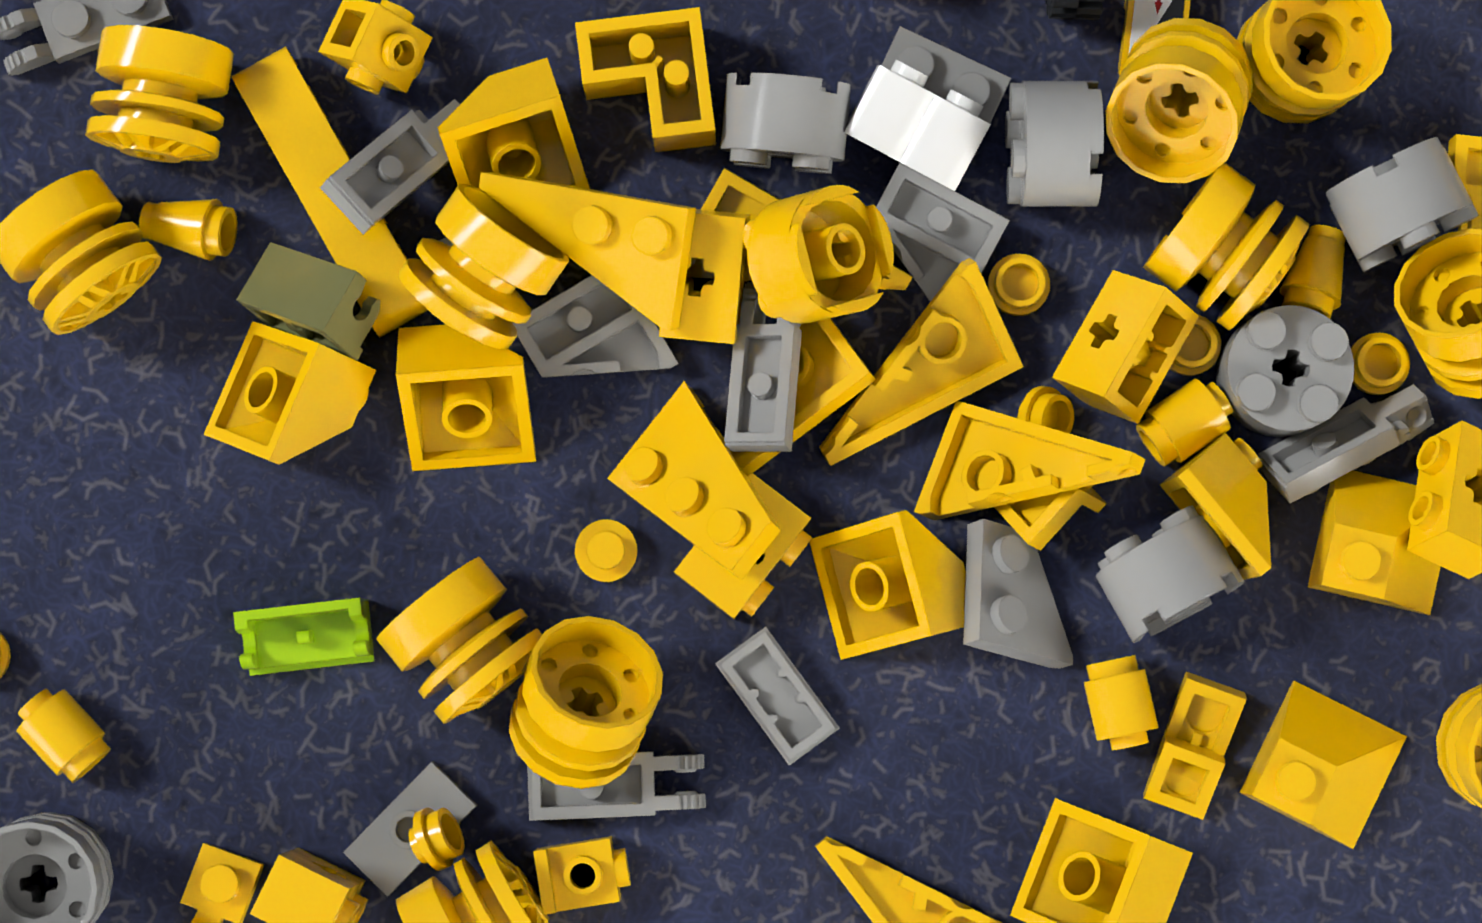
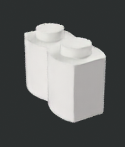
(918, 126)

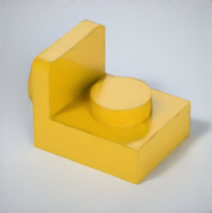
(1044, 516)

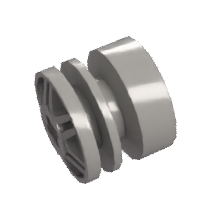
(68, 852)

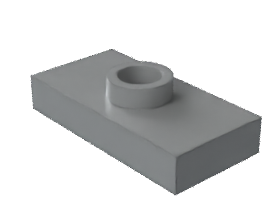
(777, 696)
(384, 845)

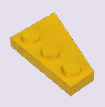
(696, 486)

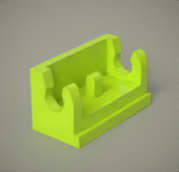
(305, 636)

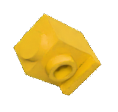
(555, 880)

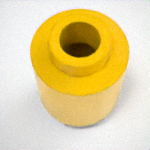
(1185, 422)
(1120, 702)
(62, 734)

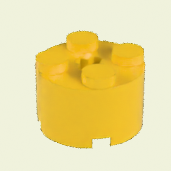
(818, 255)

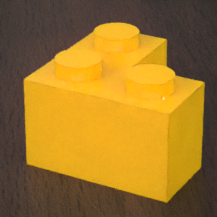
(657, 57)

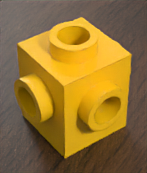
(376, 45)

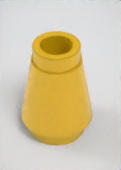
(192, 226)
(1317, 271)

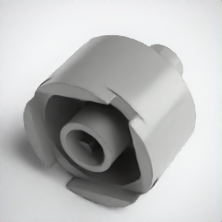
(785, 120)
(1054, 143)
(1400, 203)
(1314, 350)
(1168, 575)

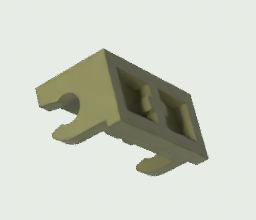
(310, 299)

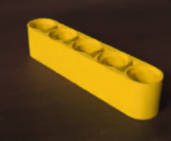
(309, 156)

